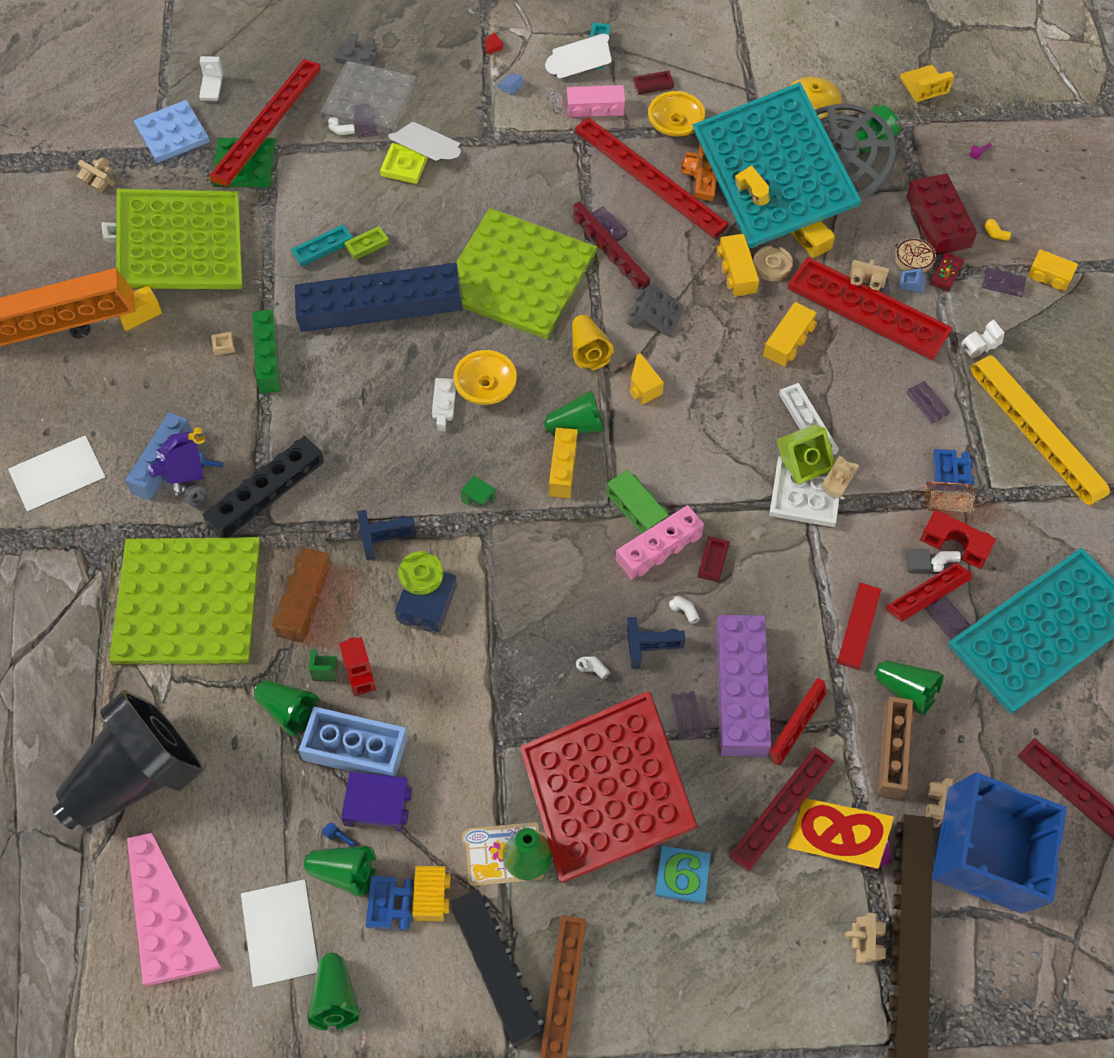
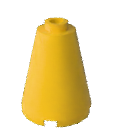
(589, 344)

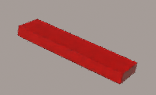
(929, 592)
(859, 626)
(798, 721)

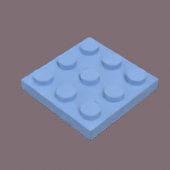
(171, 131)

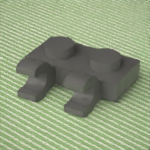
(354, 54)

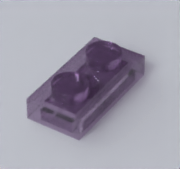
(610, 223)
(1003, 282)
(947, 617)

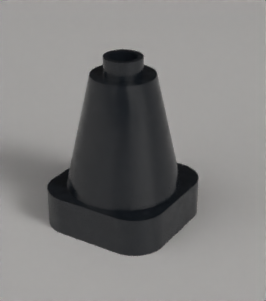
(125, 763)

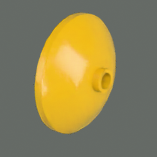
(820, 92)
(675, 113)
(485, 368)

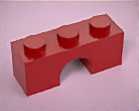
(943, 528)
(357, 665)

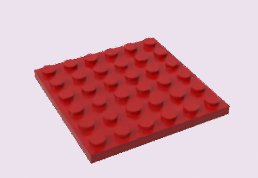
(607, 787)

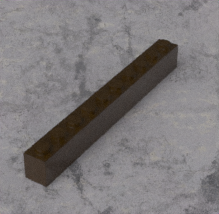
(912, 938)

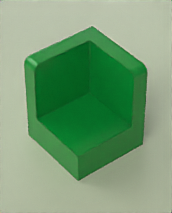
(477, 491)
(322, 667)

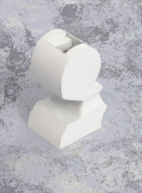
(976, 343)

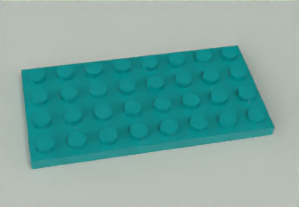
(1040, 631)

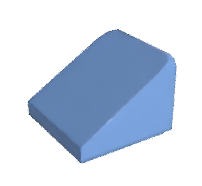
(511, 83)
(913, 280)

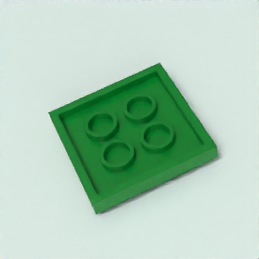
(256, 171)

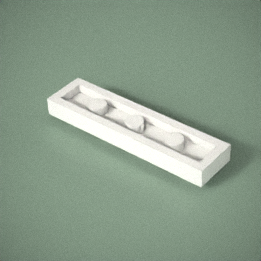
(802, 410)

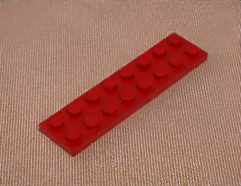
(870, 308)

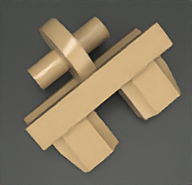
(98, 171)
(868, 274)
(839, 477)
(937, 791)
(864, 938)

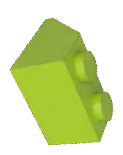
(806, 453)

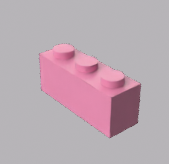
(595, 101)

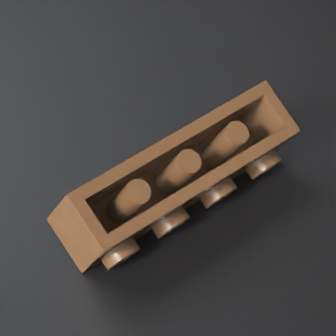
(895, 748)

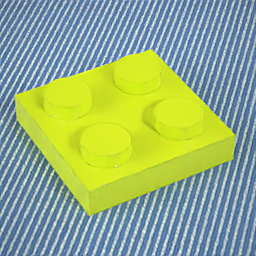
(403, 164)

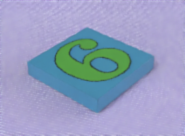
(682, 874)

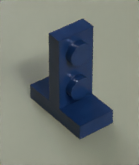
(383, 531)
(650, 641)

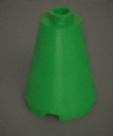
(879, 131)
(578, 414)
(910, 683)
(286, 705)
(527, 855)
(343, 868)
(332, 996)

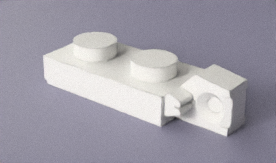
(443, 402)

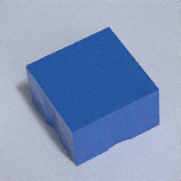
(1000, 843)

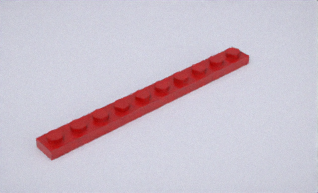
(264, 123)
(652, 178)

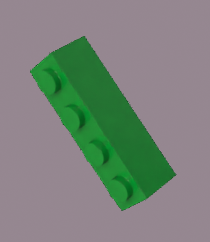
(266, 351)

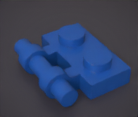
(947, 464)
(381, 903)

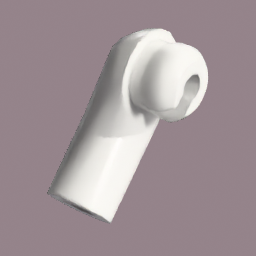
(592, 664)

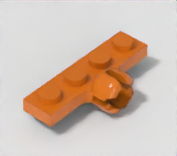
(698, 167)

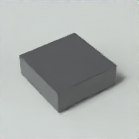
(918, 560)

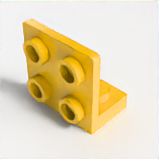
(927, 82)

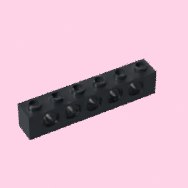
(309, 458)

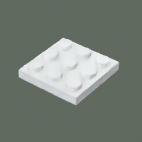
(802, 501)

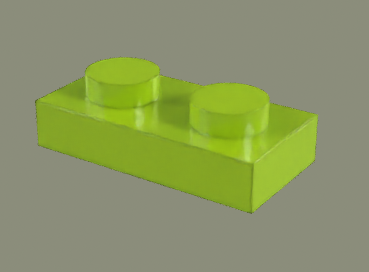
(366, 243)

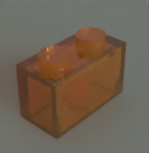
(949, 497)

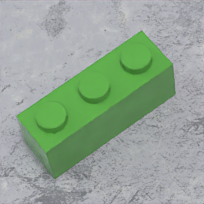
(635, 501)

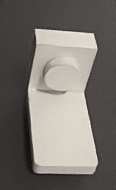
(212, 78)

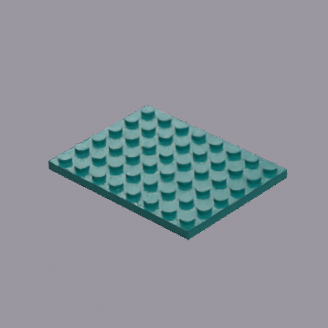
(790, 153)

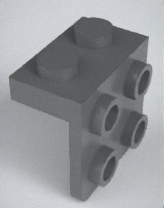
(656, 309)

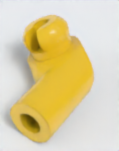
(995, 232)

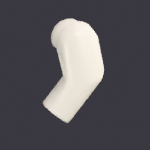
(340, 129)
(942, 558)
(685, 605)

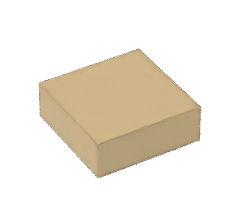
(223, 343)

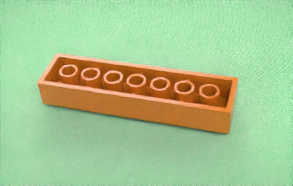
(64, 306)

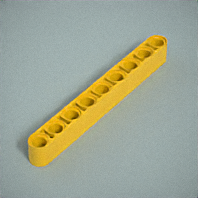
(1040, 430)

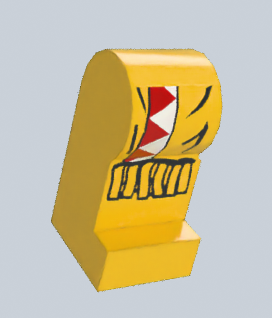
(754, 184)

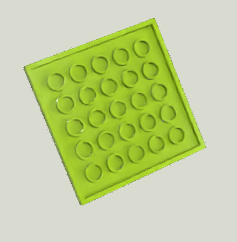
(178, 239)
(521, 272)
(186, 601)

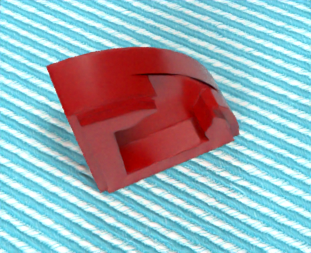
(493, 44)

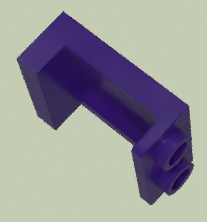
(376, 800)

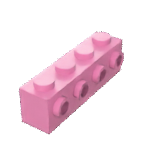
(659, 542)

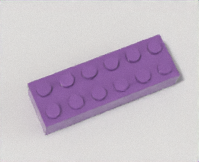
(743, 686)

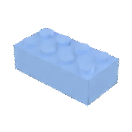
(353, 743)

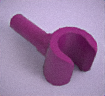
(977, 152)

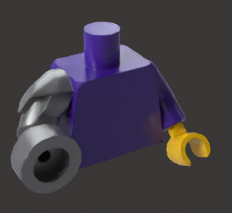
(181, 463)

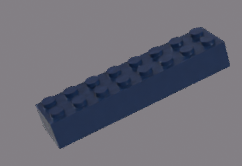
(378, 297)

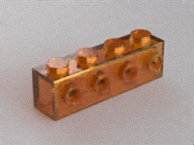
(301, 595)

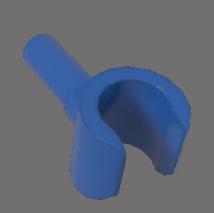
(207, 462)
(332, 830)

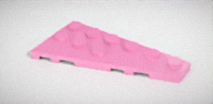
(166, 926)

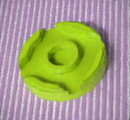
(420, 573)

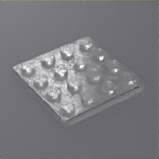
(369, 96)

